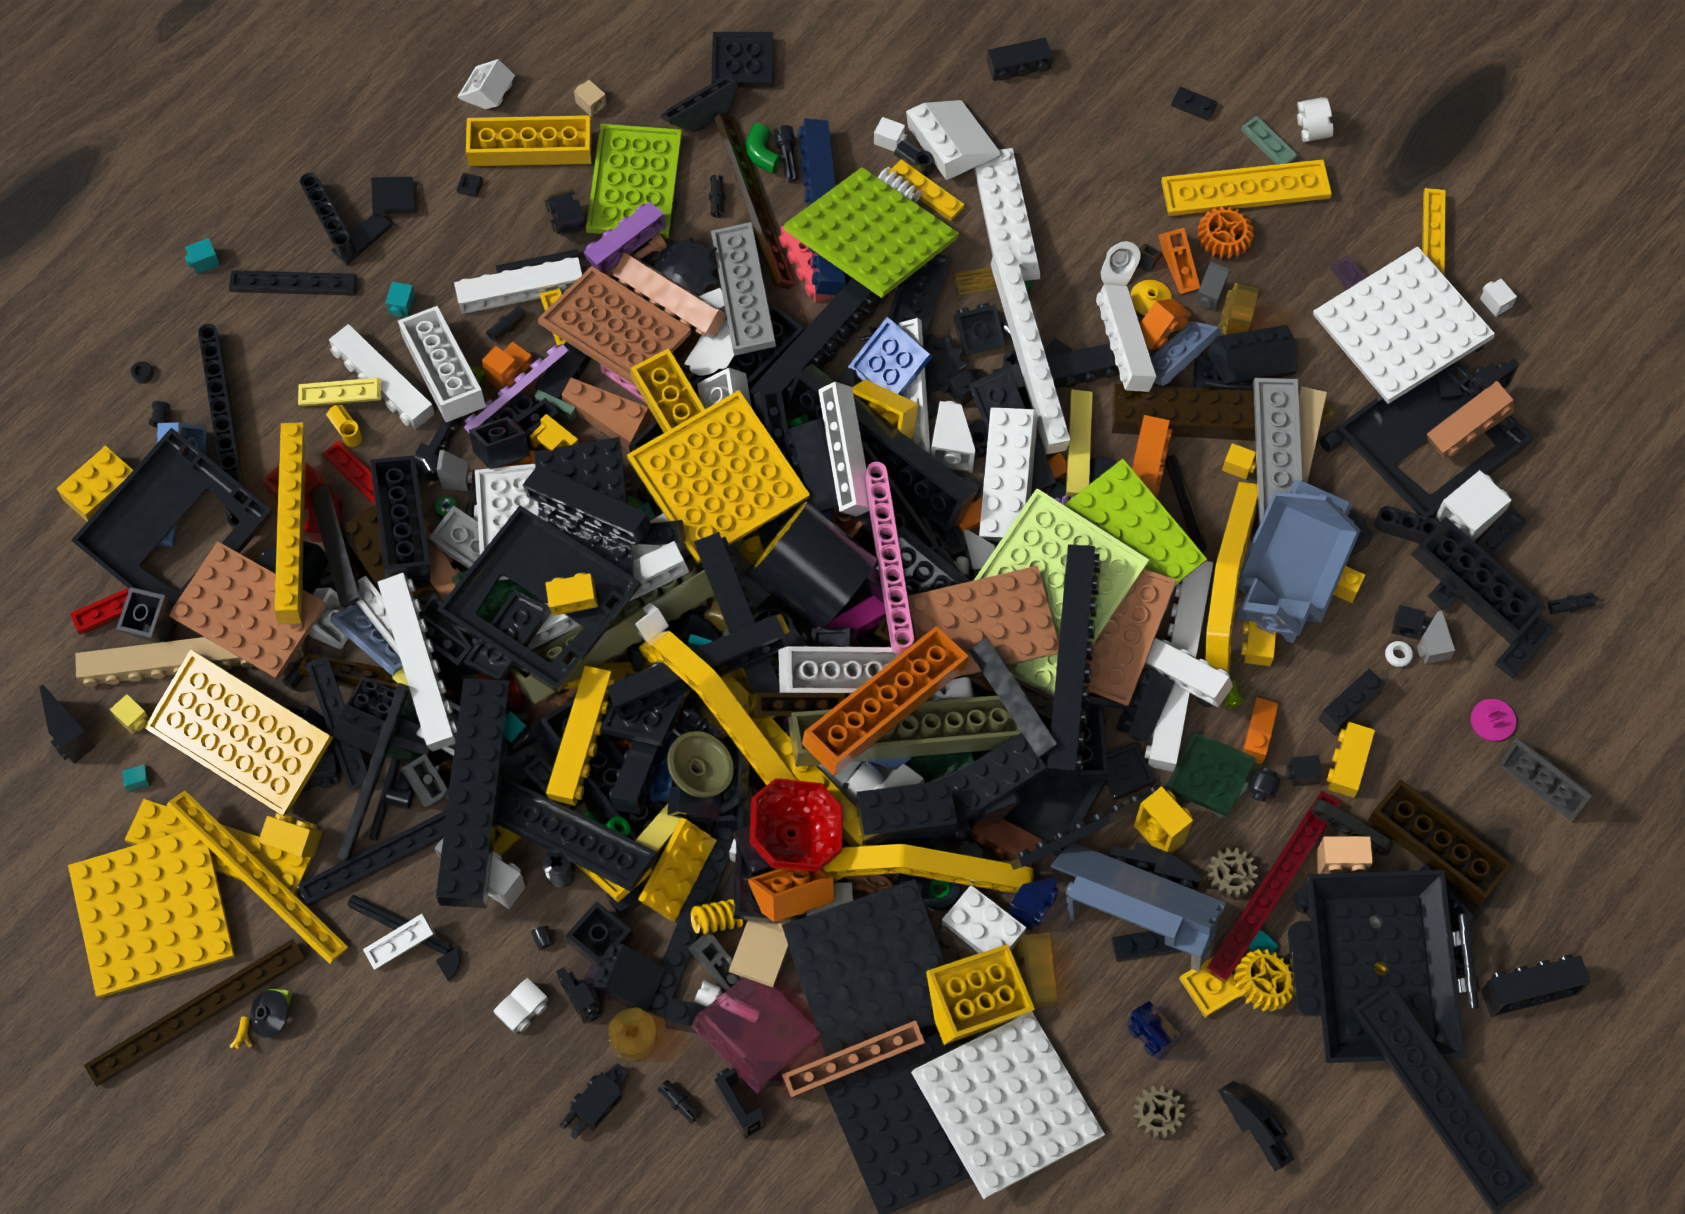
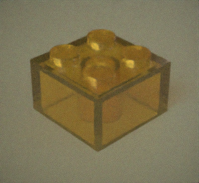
(1238, 309)

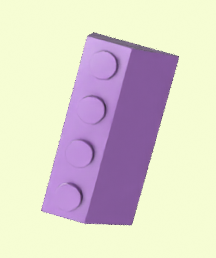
(626, 237)

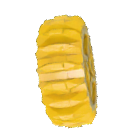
(1262, 987)

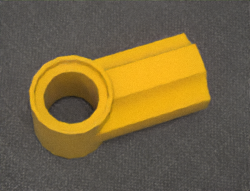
(344, 425)

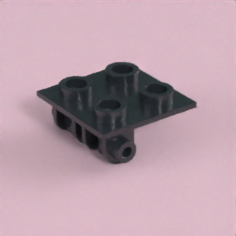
(701, 719)

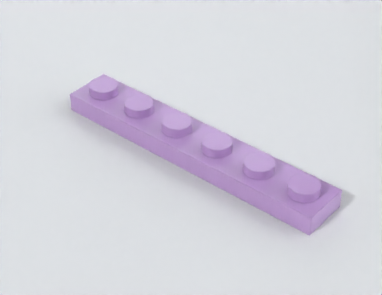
(521, 382)

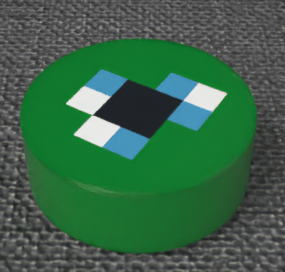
(444, 505)

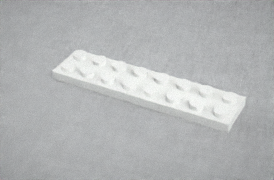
(1006, 211)

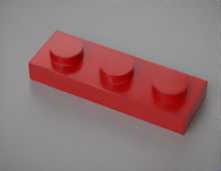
(99, 612)

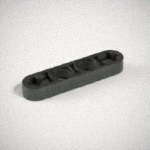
(1350, 826)

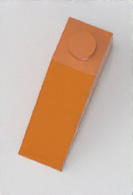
(1179, 259)
(1260, 729)

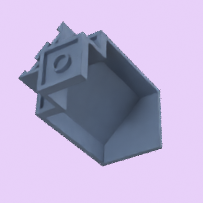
(1296, 559)
(1142, 898)

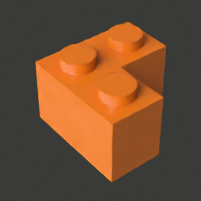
(1161, 320)
(504, 366)

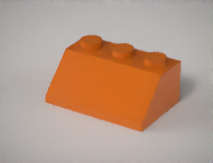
(791, 893)

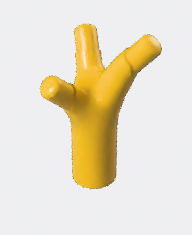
(242, 1034)

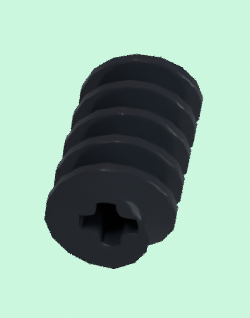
(558, 870)

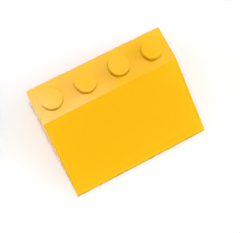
(977, 994)

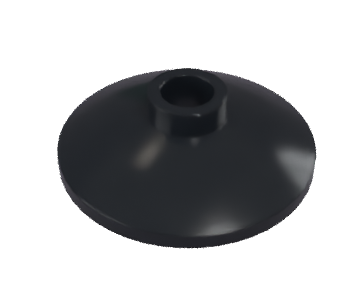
(269, 1013)

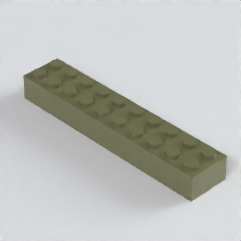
(670, 599)
(928, 730)

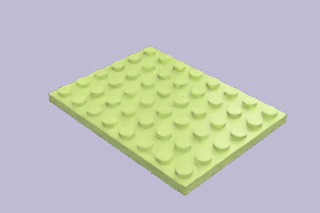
(1041, 540)

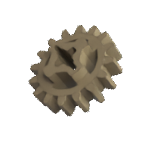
(1239, 878)
(1153, 1103)

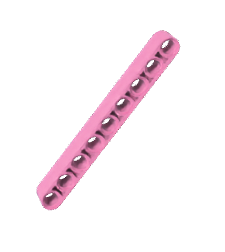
(889, 567)

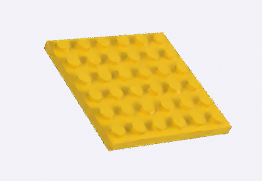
(719, 473)
(150, 912)

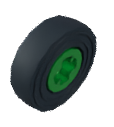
(939, 901)

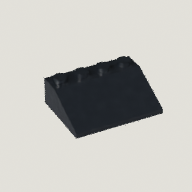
(921, 568)

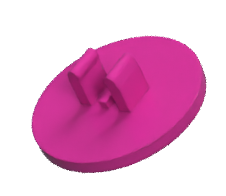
(1493, 720)

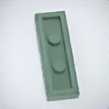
(1269, 141)

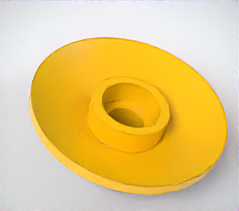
(1142, 300)

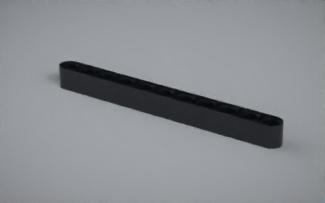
(218, 401)

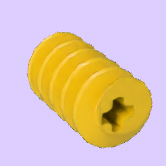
(714, 916)

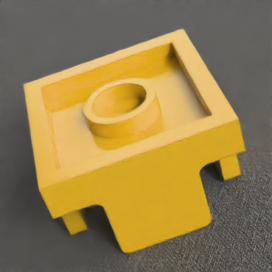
(552, 435)

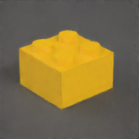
(291, 836)

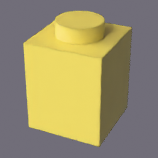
(130, 714)

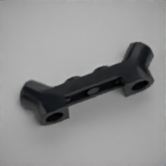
(427, 455)

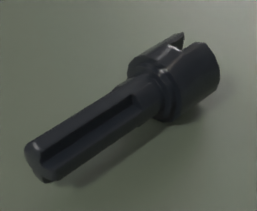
(786, 142)

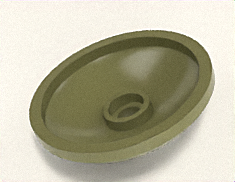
(709, 760)

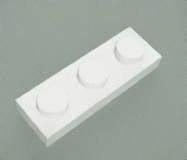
(399, 941)

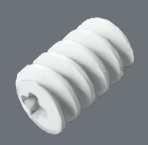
(897, 185)

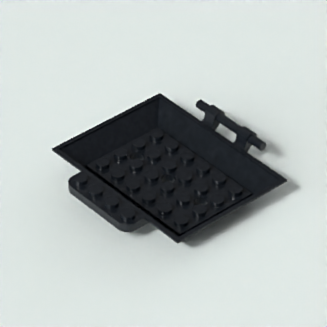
(1415, 944)

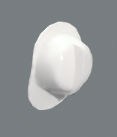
(1120, 263)

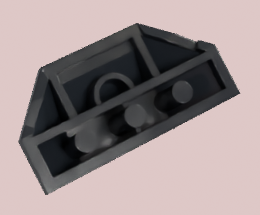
(702, 106)

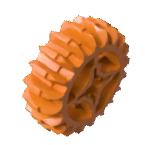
(1228, 225)

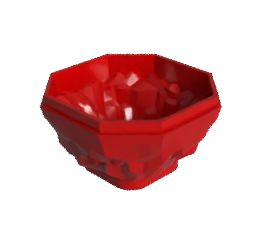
(804, 813)

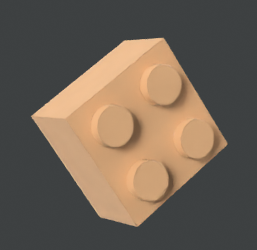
(1344, 855)

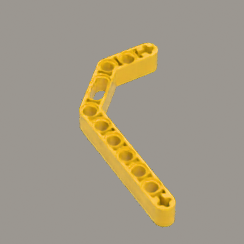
(1227, 576)
(706, 682)
(928, 864)

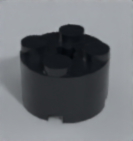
(565, 213)

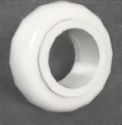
(1405, 648)

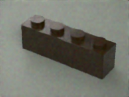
(783, 704)

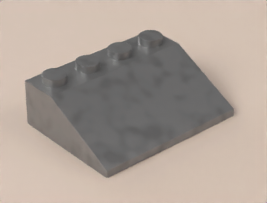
(1545, 779)

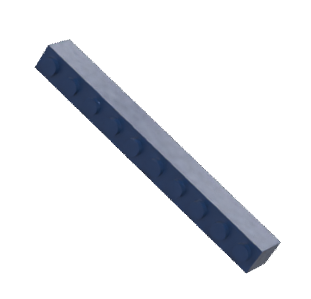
(819, 180)

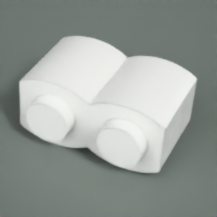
(521, 1006)

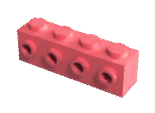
(800, 256)

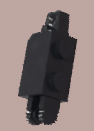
(596, 1101)

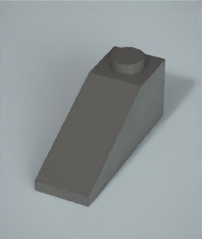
(714, 961)

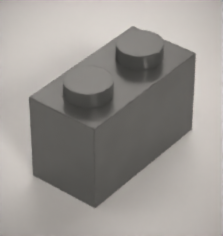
(424, 780)

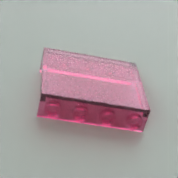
(755, 1030)

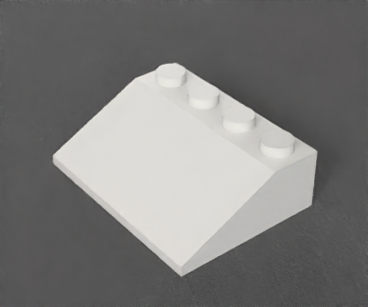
(951, 136)

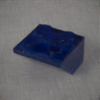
(1032, 902)
(1153, 1030)

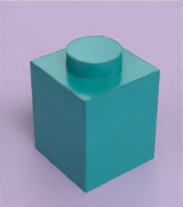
(201, 256)
(400, 299)

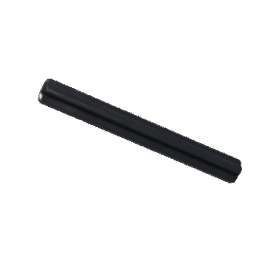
(1185, 502)
(393, 922)

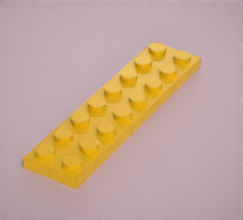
(1246, 187)
(158, 821)

